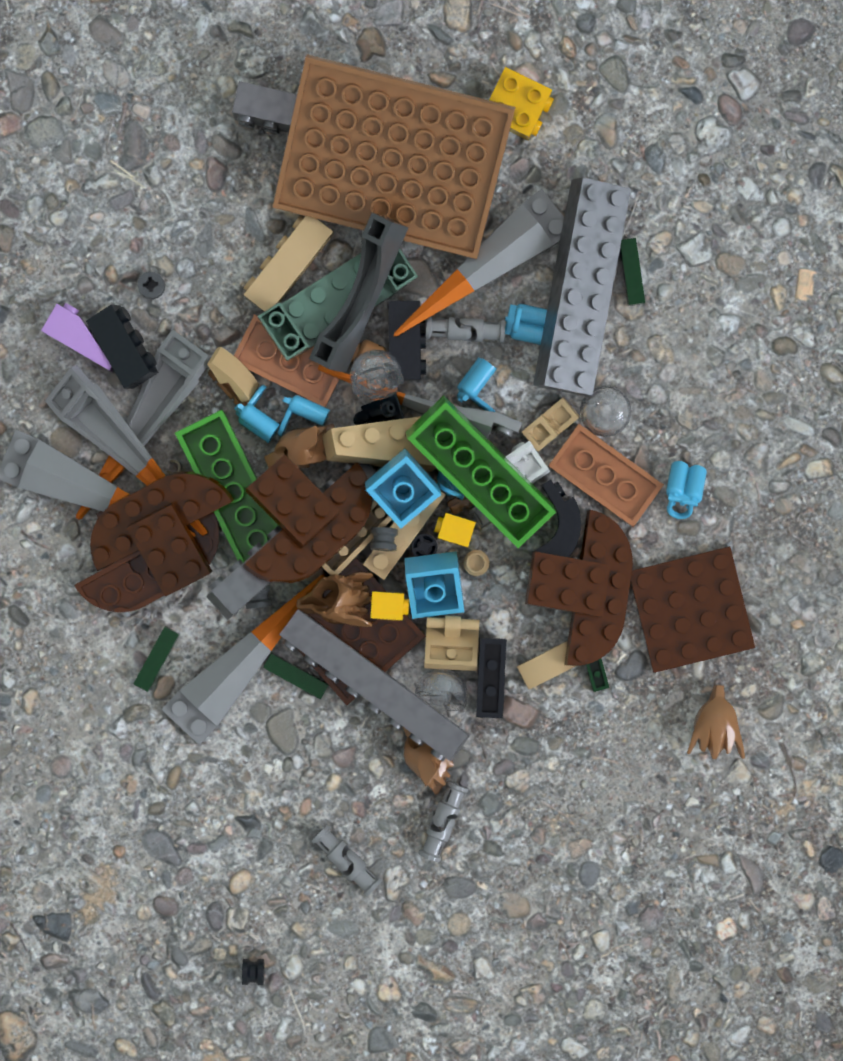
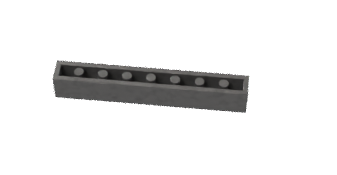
(241, 586)
(374, 685)

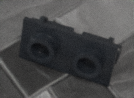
(379, 411)

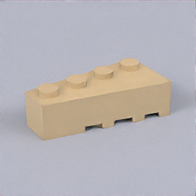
(372, 443)

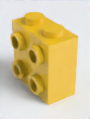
(528, 98)

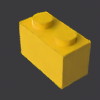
(454, 529)
(389, 605)

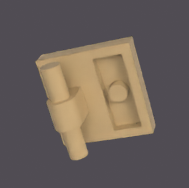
(451, 643)

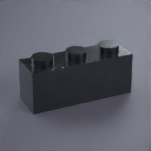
(408, 345)
(122, 346)
(491, 677)

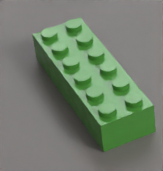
(217, 454)
(480, 471)

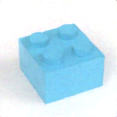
(402, 488)
(434, 585)

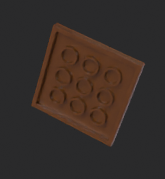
(691, 609)
(381, 644)

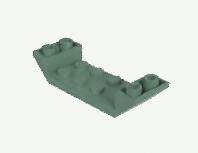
(304, 316)

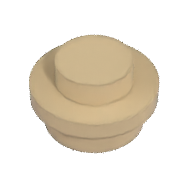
(476, 562)

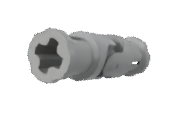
(460, 329)
(445, 817)
(342, 856)

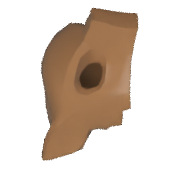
(301, 446)
(343, 603)
(717, 726)
(425, 765)

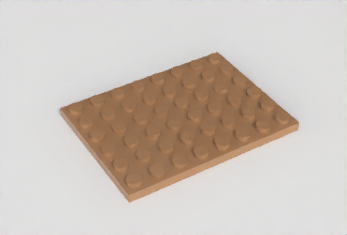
(393, 151)

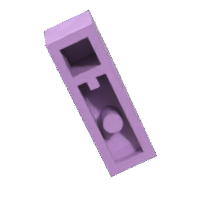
(73, 332)

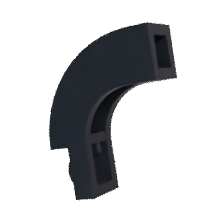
(569, 522)

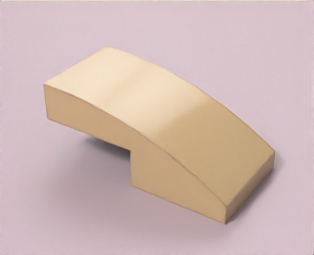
(230, 370)
(550, 424)
(544, 666)

